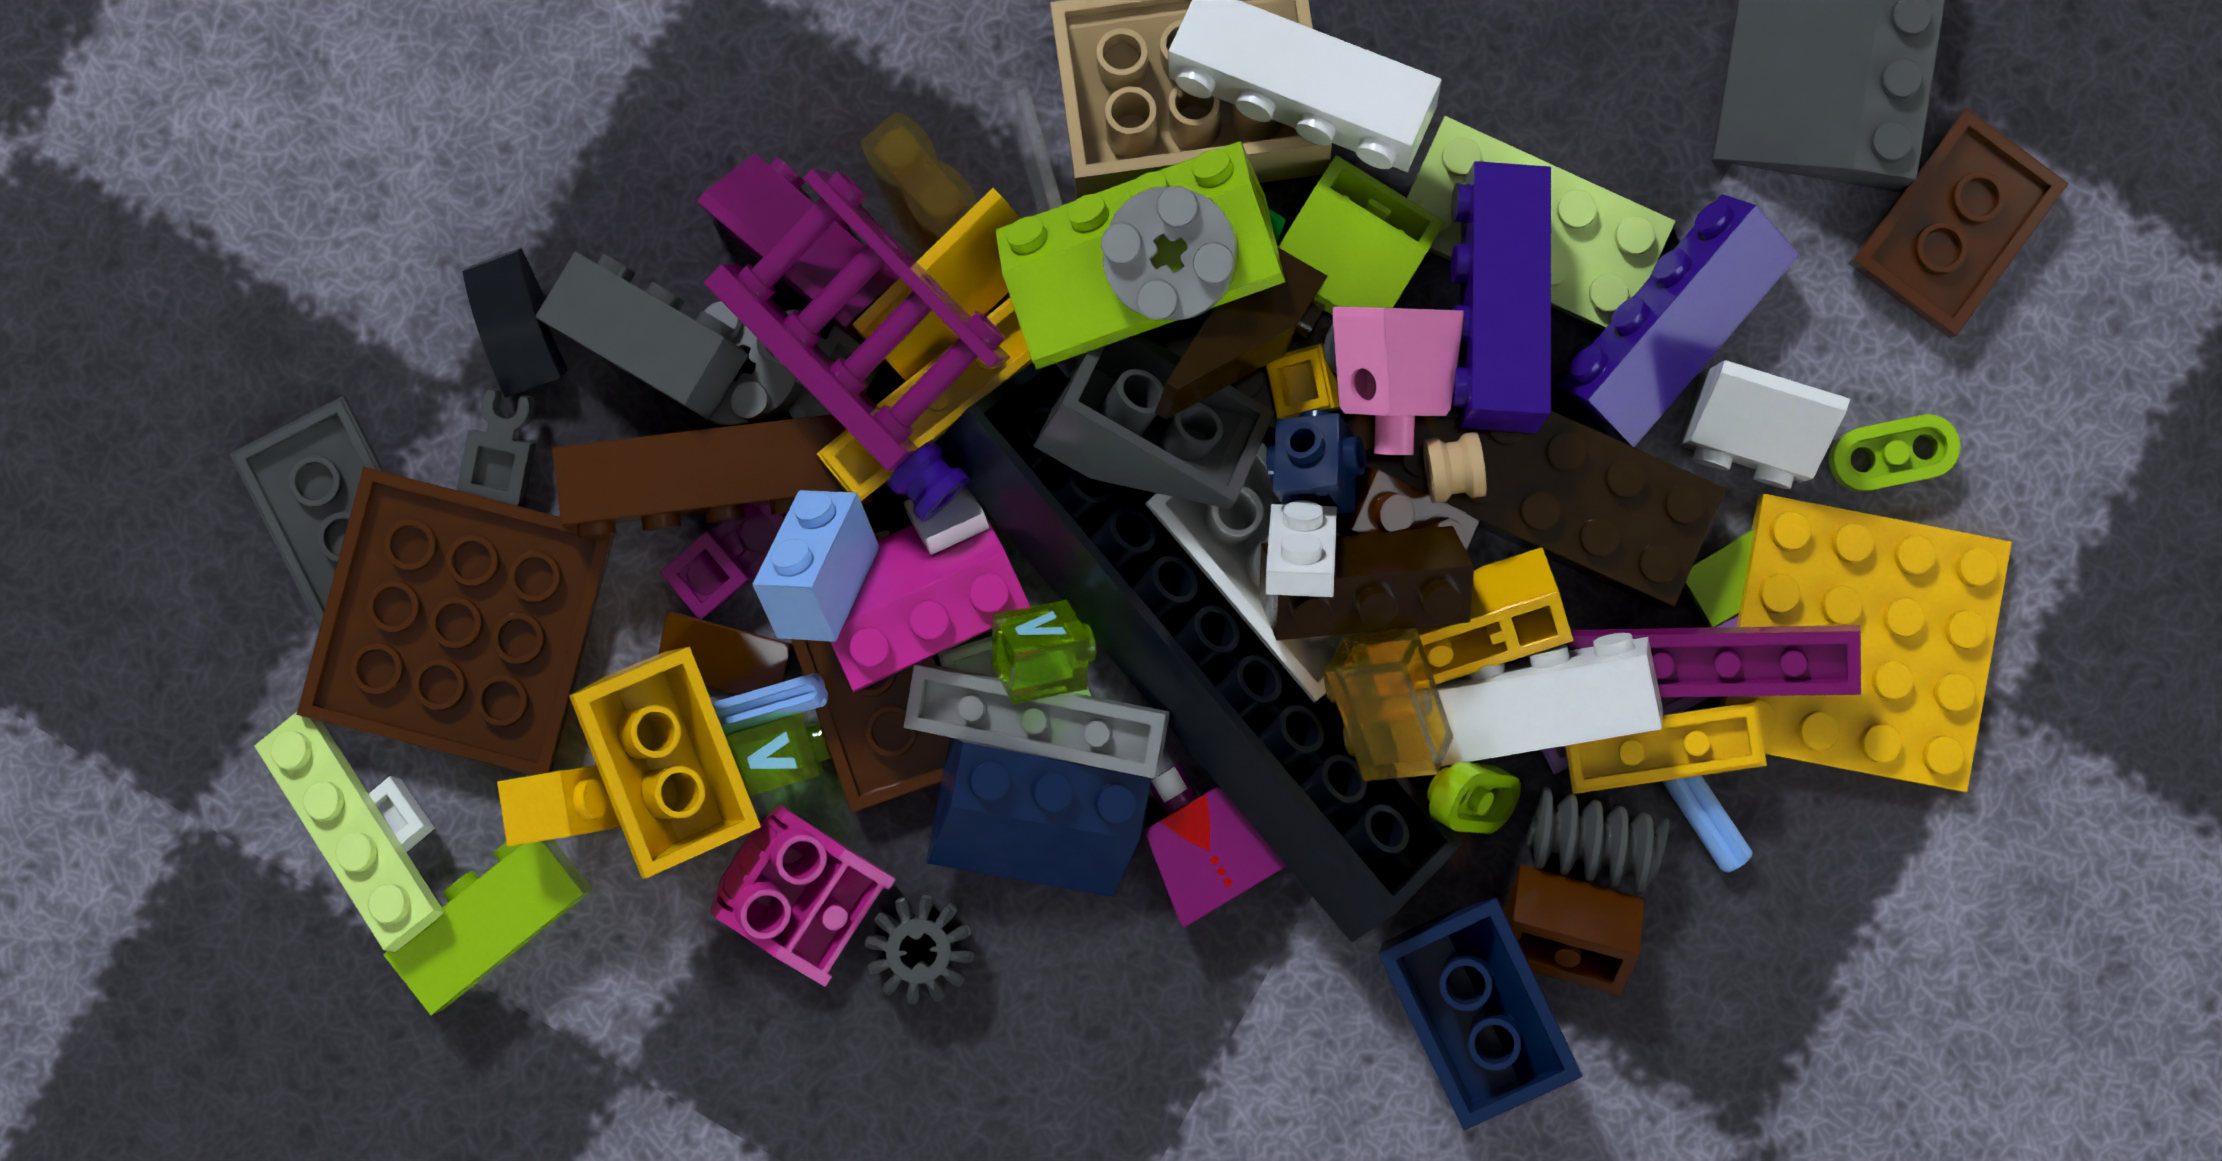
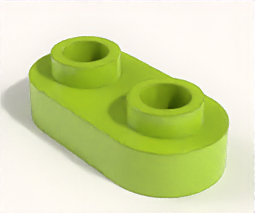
(1892, 453)
(1473, 797)

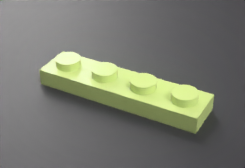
(349, 831)

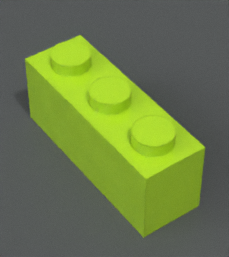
(488, 921)

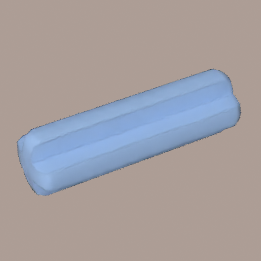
(771, 703)
(1710, 822)

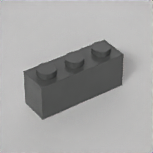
(644, 332)

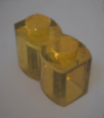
(909, 169)

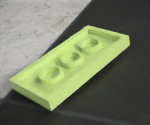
(1598, 239)

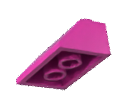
(924, 603)

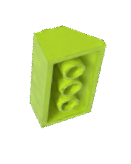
(1057, 256)

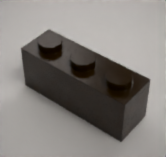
(1380, 586)

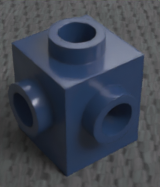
(1316, 460)

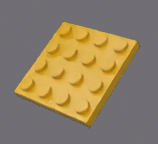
(1926, 631)

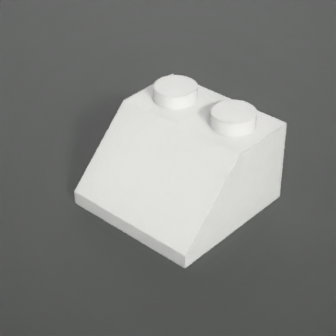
(1761, 424)

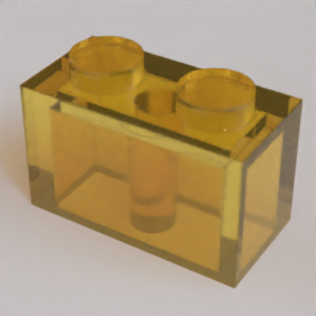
(1388, 704)

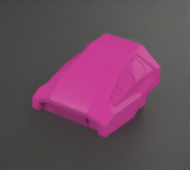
(798, 908)

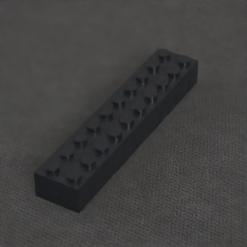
(1190, 653)

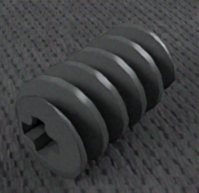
(1596, 840)

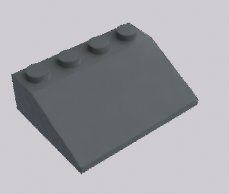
(1830, 88)

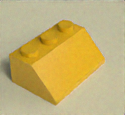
(966, 267)
(664, 760)

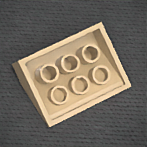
(1135, 119)

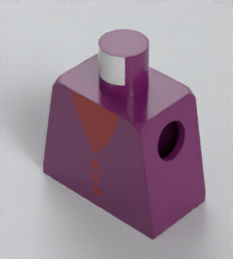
(1204, 846)

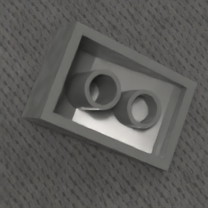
(1111, 433)

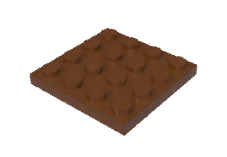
(455, 623)

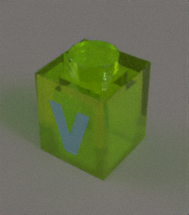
(1041, 651)
(779, 753)

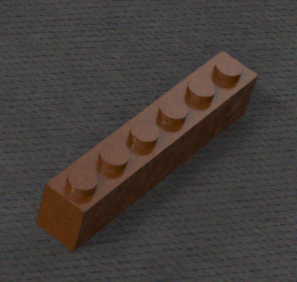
(693, 474)

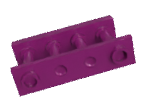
(795, 336)

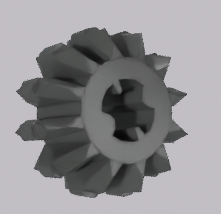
(924, 970)

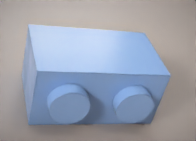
(816, 565)

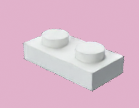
(1301, 549)

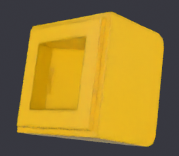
(1302, 382)

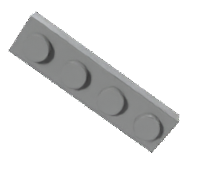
(1057, 727)

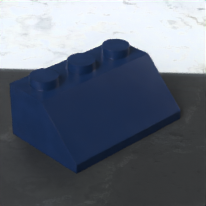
(1036, 818)
(1479, 1011)

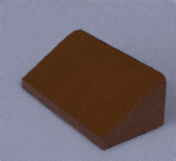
(728, 656)

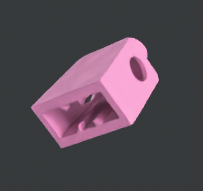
(1396, 368)

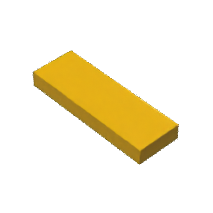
(1685, 747)

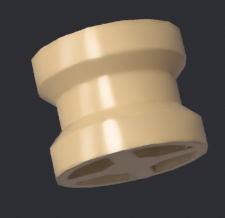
(1454, 467)

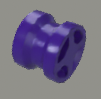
(927, 480)

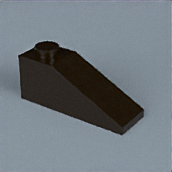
(1246, 336)

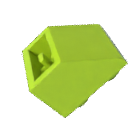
(1360, 238)

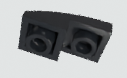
(504, 307)

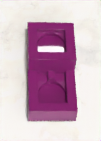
(723, 560)

